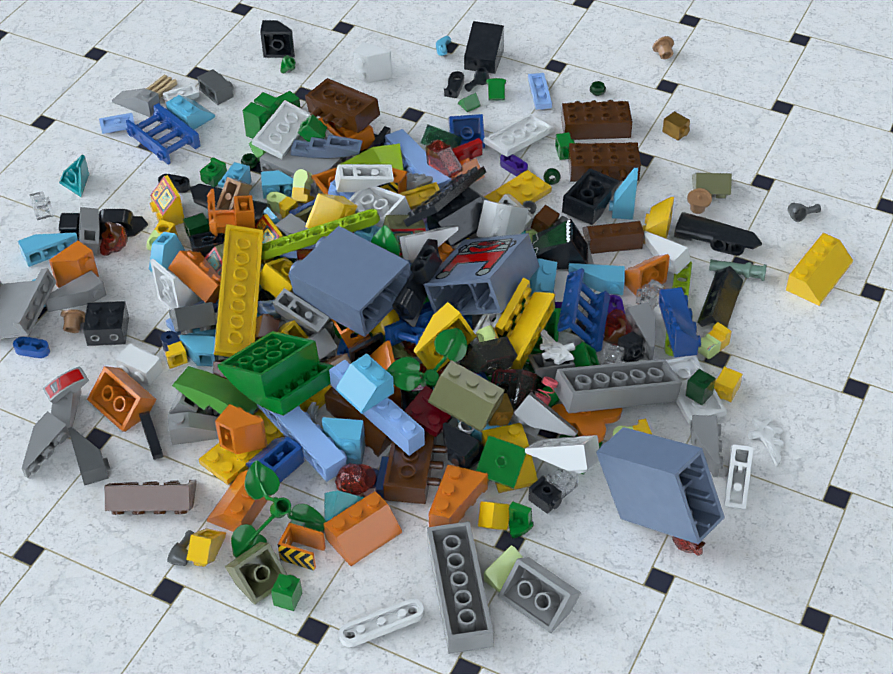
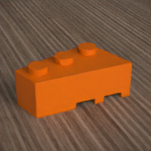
(197, 275)
(456, 494)

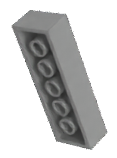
(617, 385)
(459, 588)

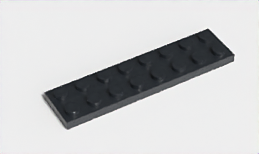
(444, 195)

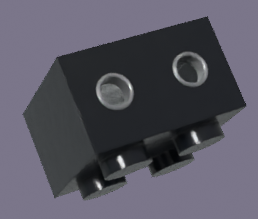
(106, 323)

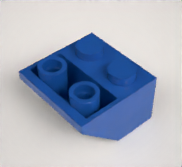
(281, 456)

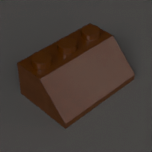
(614, 237)

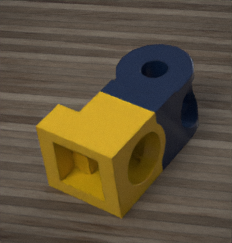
(173, 349)

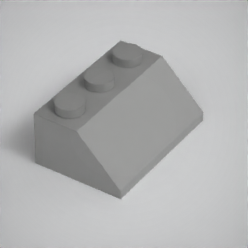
(538, 594)

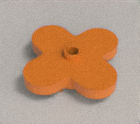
(590, 422)

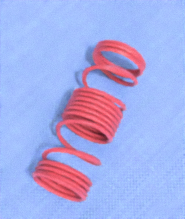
(548, 382)

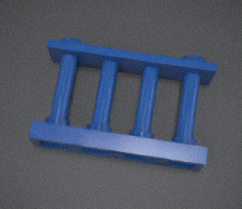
(170, 122)
(596, 310)
(401, 331)

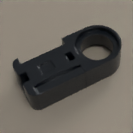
(454, 86)

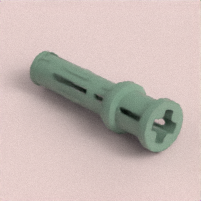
(747, 270)

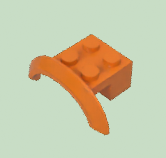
(241, 215)

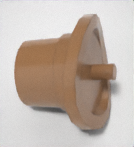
(664, 47)
(699, 200)
(73, 320)

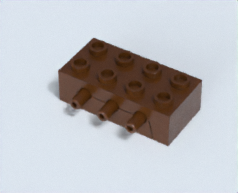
(342, 105)
(597, 120)
(607, 158)
(410, 475)

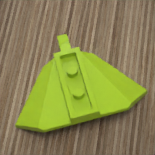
(379, 156)

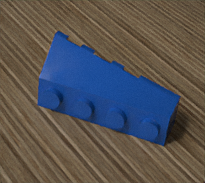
(679, 322)

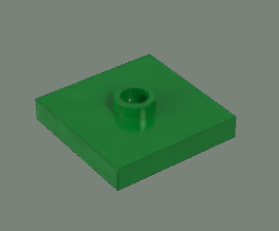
(501, 461)

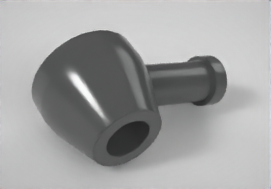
(799, 211)
(179, 552)

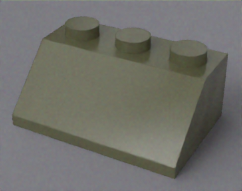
(466, 396)

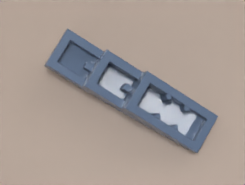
(330, 148)

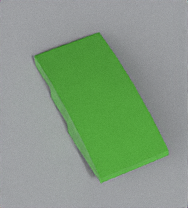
(211, 390)

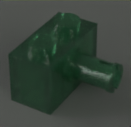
(433, 134)

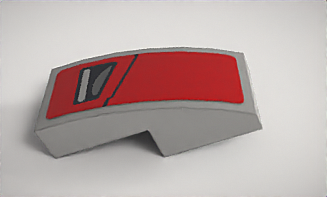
(69, 381)

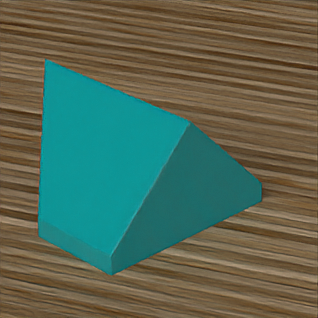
(76, 176)
(337, 502)

